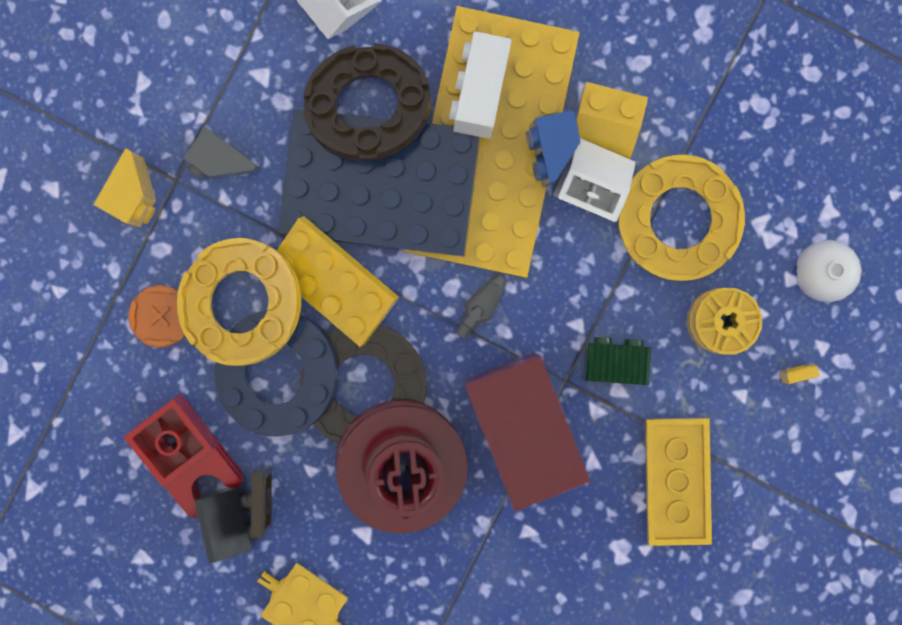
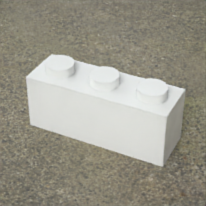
(480, 84)

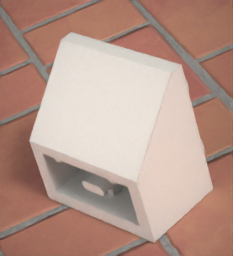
(596, 180)

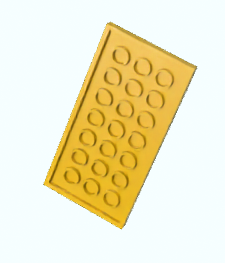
(505, 191)

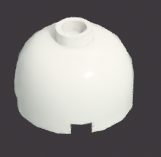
(828, 271)

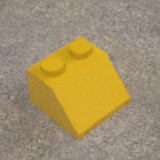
(610, 118)
(128, 191)

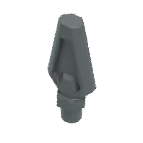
(481, 305)

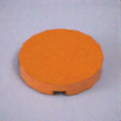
(155, 316)

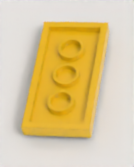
(336, 282)
(678, 481)

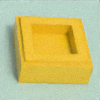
(799, 373)

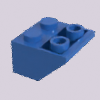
(554, 142)

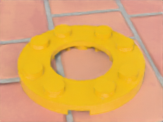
(725, 210)
(196, 294)

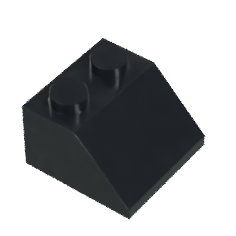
(225, 523)

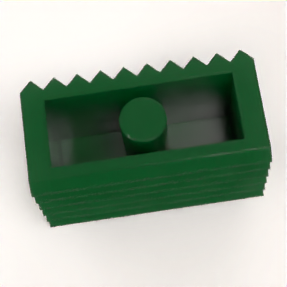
(617, 362)

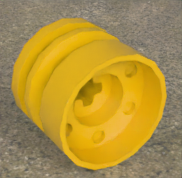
(706, 325)

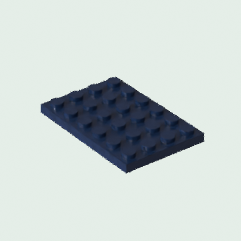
(398, 202)

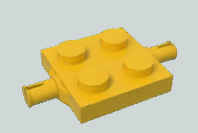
(301, 599)

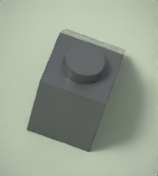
(216, 158)

